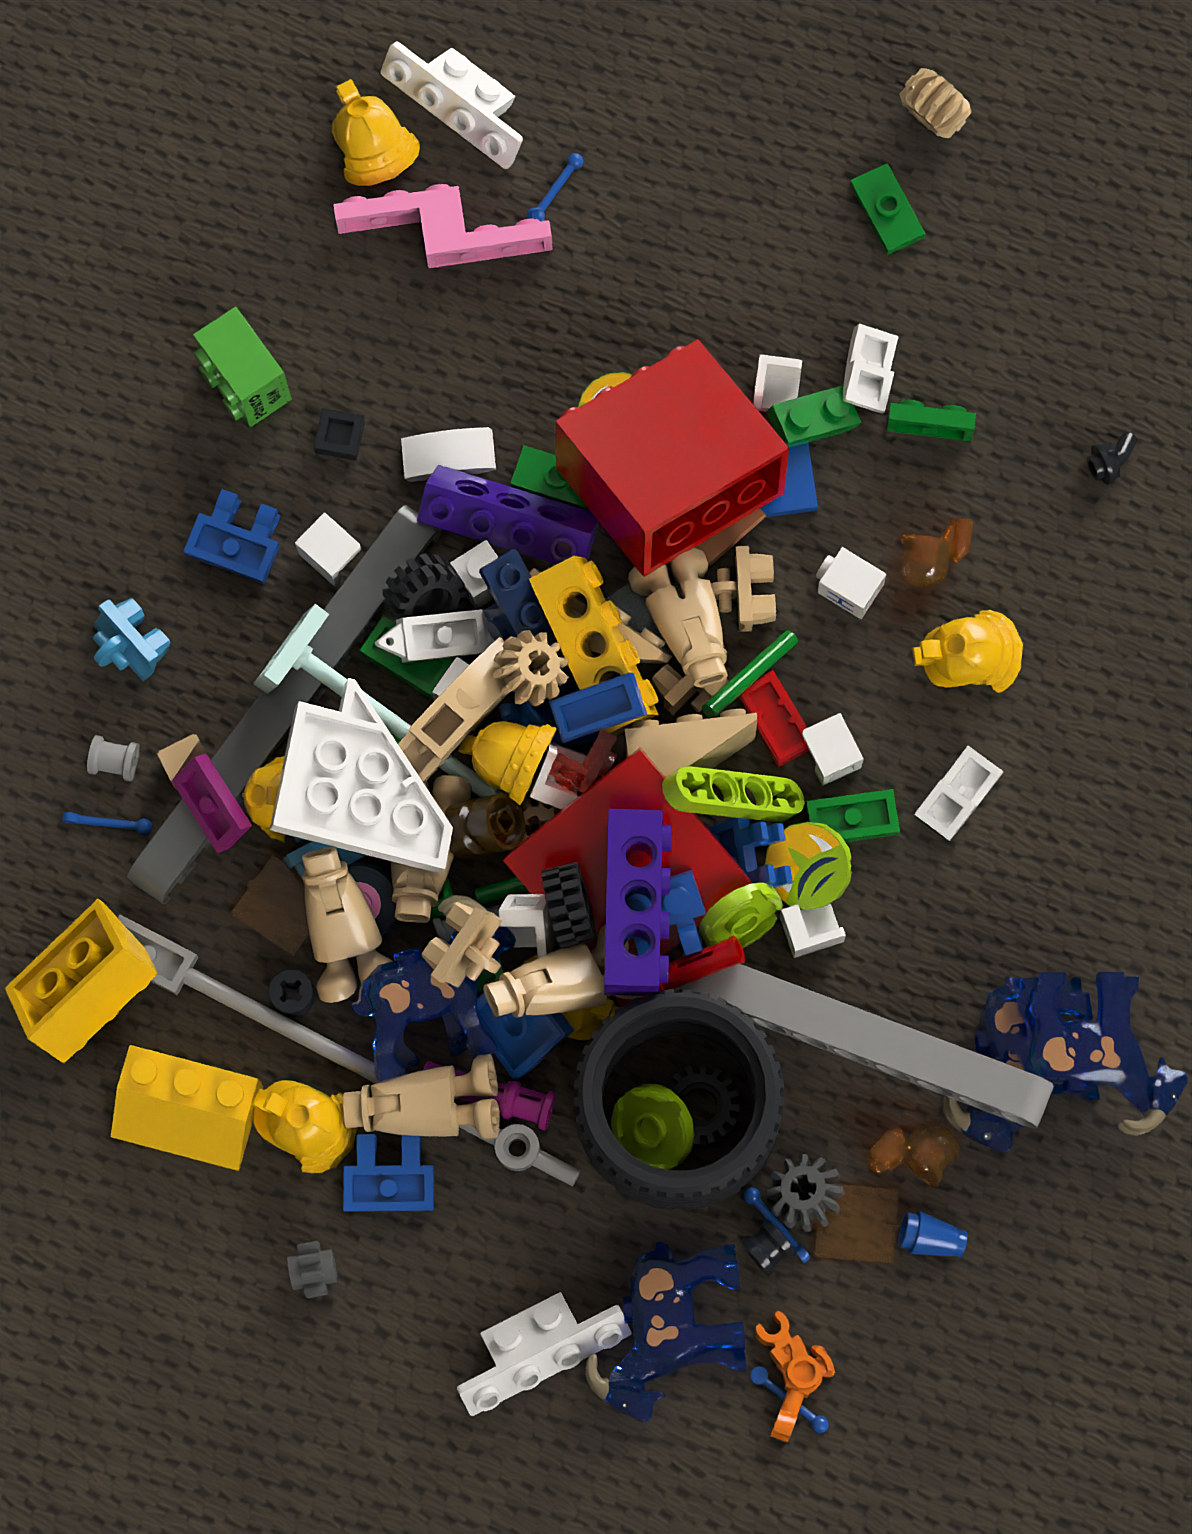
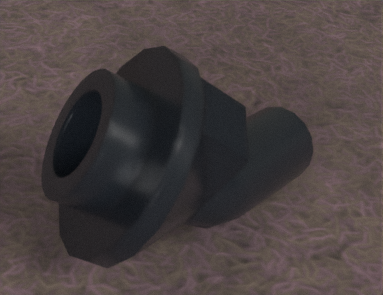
(1106, 459)

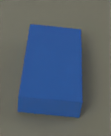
(598, 707)

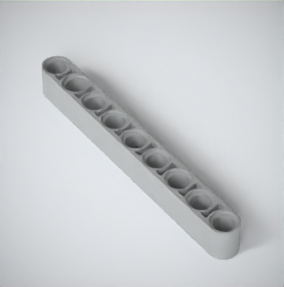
(881, 1044)

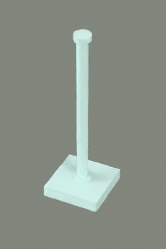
(297, 653)

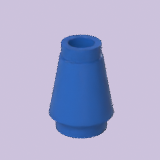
(930, 1236)

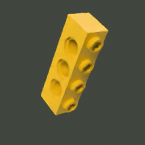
(555, 593)

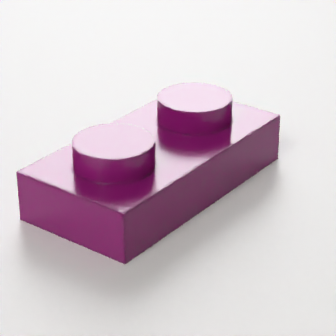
(211, 803)

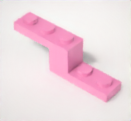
(443, 226)

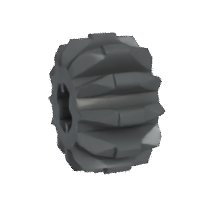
(822, 1184)

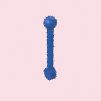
(574, 162)
(142, 827)
(752, 1196)
(760, 1376)

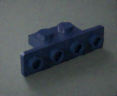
(517, 607)

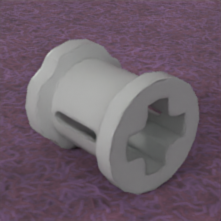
(112, 758)

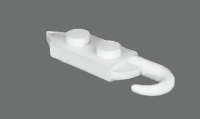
(438, 636)

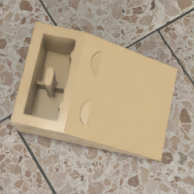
(692, 739)

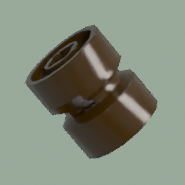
(485, 825)

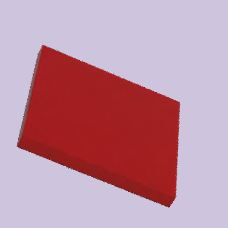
(581, 836)

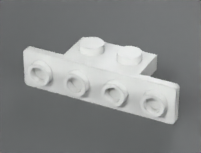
(459, 97)
(538, 1346)

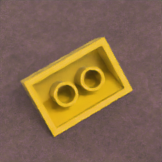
(80, 982)
(184, 1107)

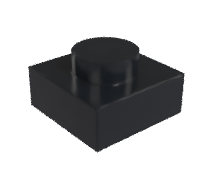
(339, 434)

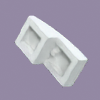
(868, 368)
(459, 449)
(959, 793)

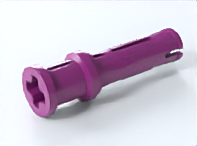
(516, 1101)

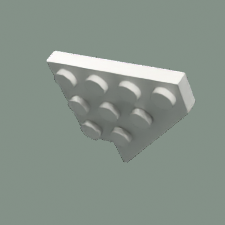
(355, 787)

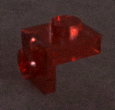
(580, 777)

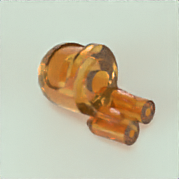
(928, 557)
(924, 1152)

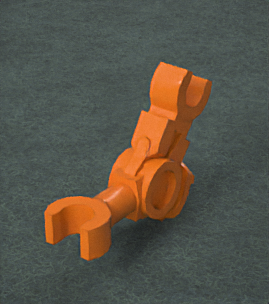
(799, 1370)

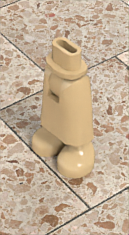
(686, 623)
(417, 888)
(338, 924)
(553, 983)
(425, 1104)

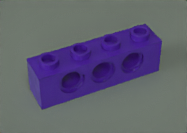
(506, 516)
(630, 832)

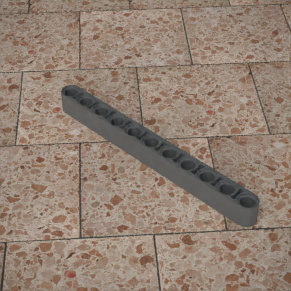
(268, 721)

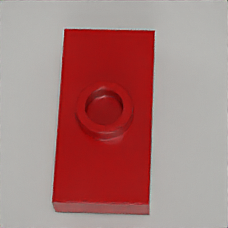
(777, 718)

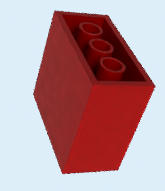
(670, 457)

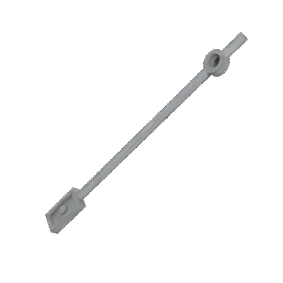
(176, 969)

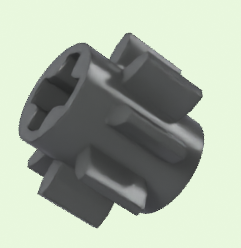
(312, 1269)

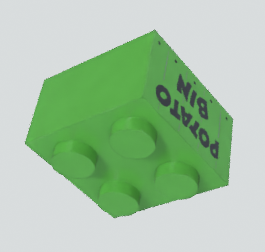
(240, 368)

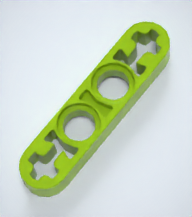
(732, 785)

